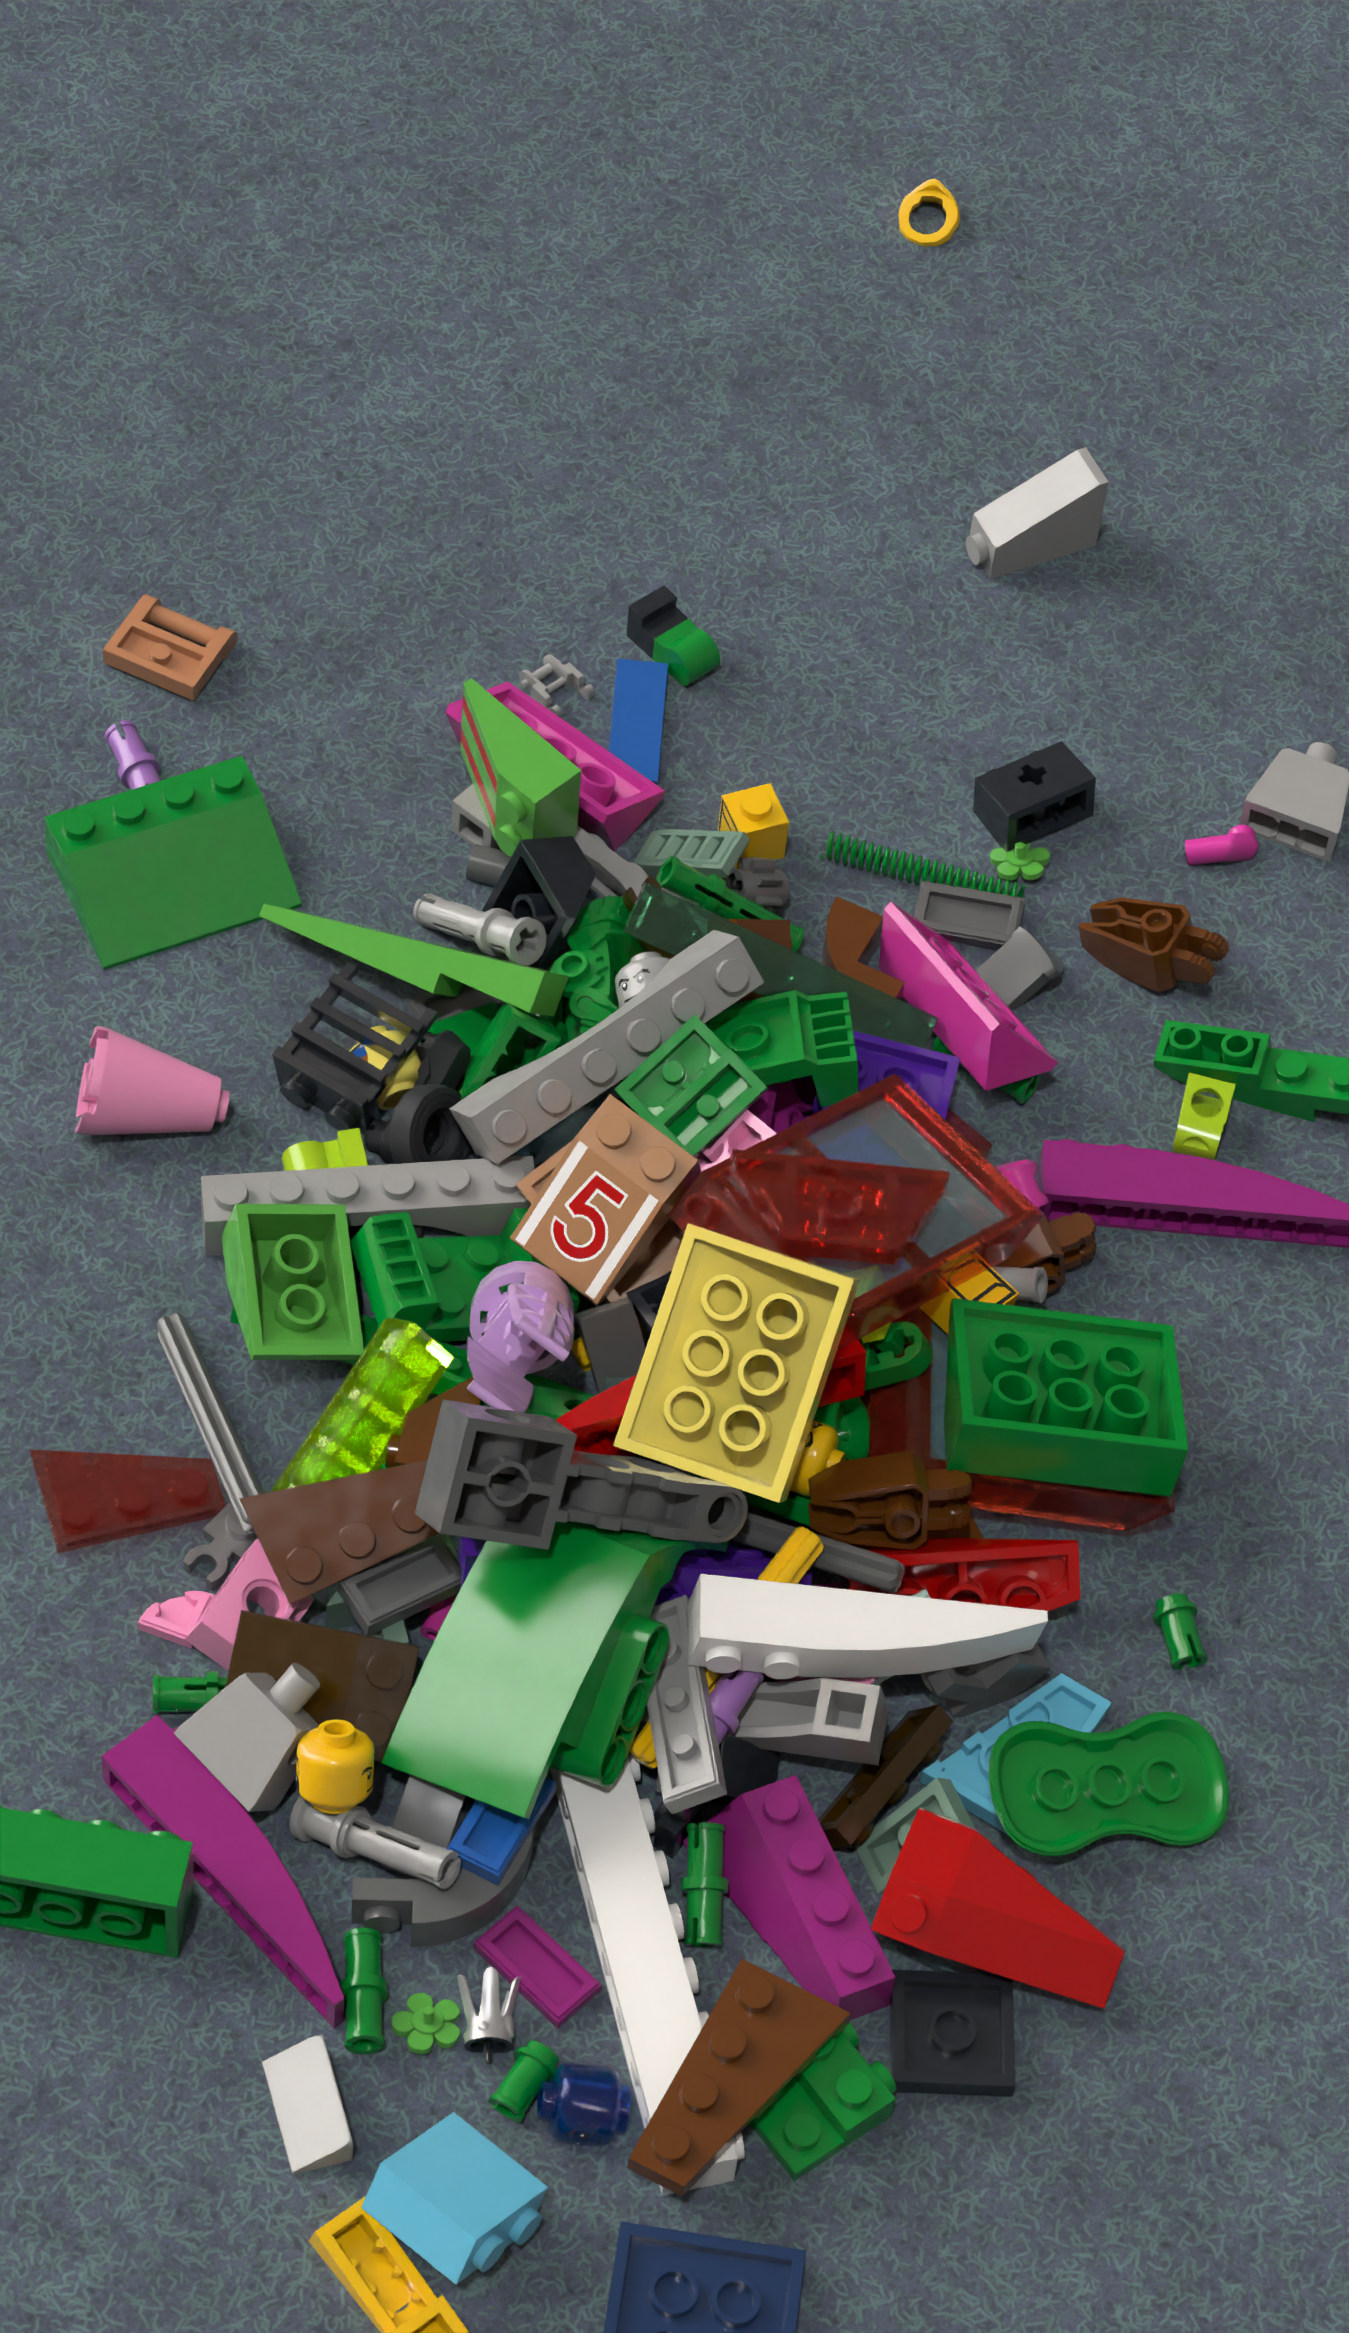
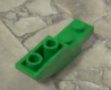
(1263, 1075)

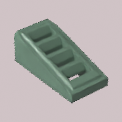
(693, 849)

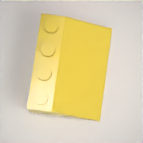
(736, 1363)

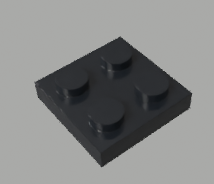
(952, 2033)

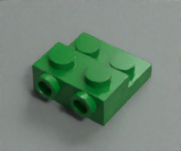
(826, 2106)

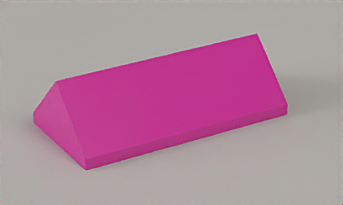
(612, 794)
(969, 1012)

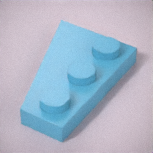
(1058, 1702)

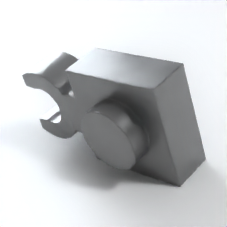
(227, 1544)

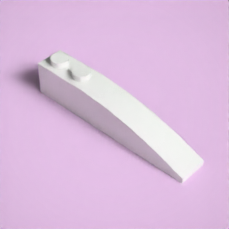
(845, 1632)

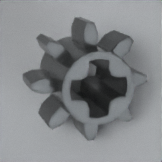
(760, 882)

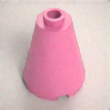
(144, 1090)

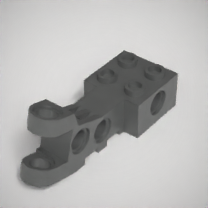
(518, 1474)

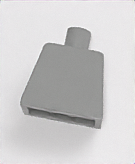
(1300, 801)
(253, 1733)

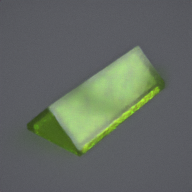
(369, 1406)

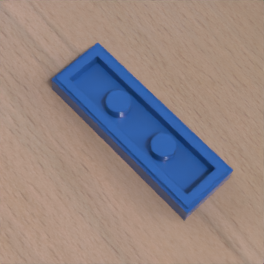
(639, 715)

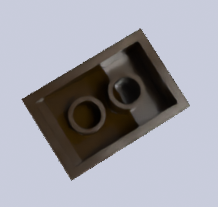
(358, 1674)

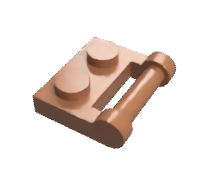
(164, 657)

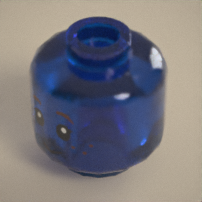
(584, 2104)

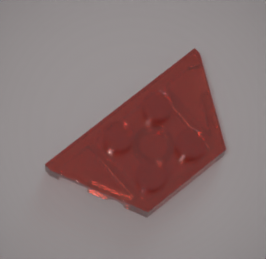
(838, 1204)

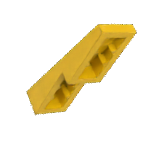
(381, 2275)

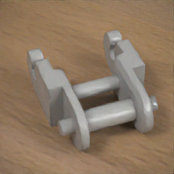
(565, 675)

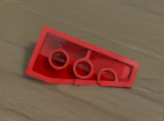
(987, 1571)
(983, 1910)

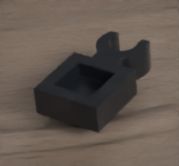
(672, 1827)

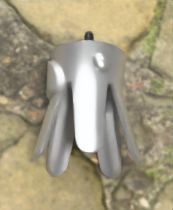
(492, 2026)

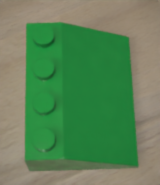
(170, 862)
(1063, 1398)

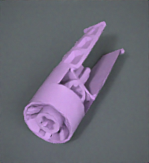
(517, 1331)

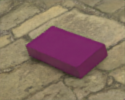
(548, 1973)

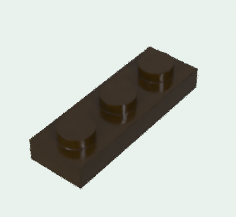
(876, 1786)

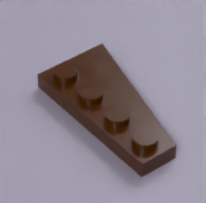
(337, 1526)
(739, 2062)

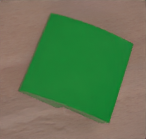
(691, 1087)

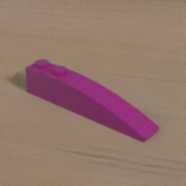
(1184, 1195)
(230, 1855)

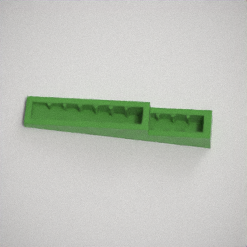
(428, 964)

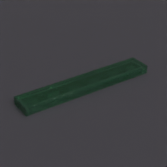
(677, 924)

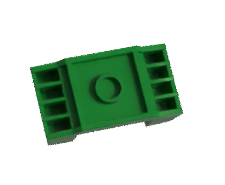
(794, 1038)
(431, 1277)

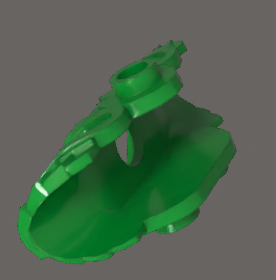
(595, 959)

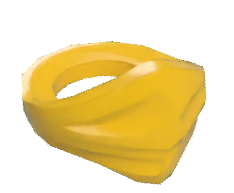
(929, 191)

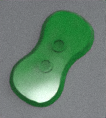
(1073, 1787)

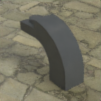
(435, 1912)

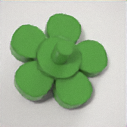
(1020, 861)
(427, 2023)

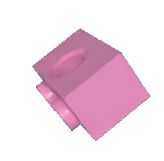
(248, 1581)

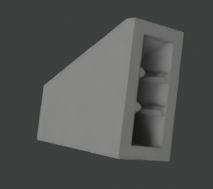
(1041, 518)

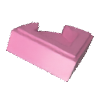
(175, 1616)

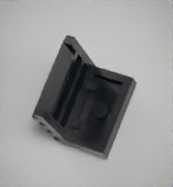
(333, 1078)

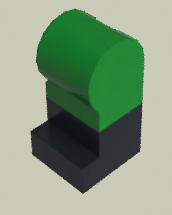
(671, 637)

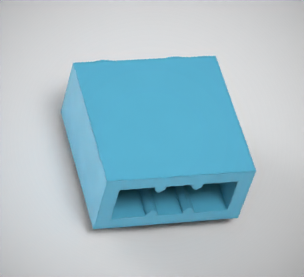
(455, 2198)

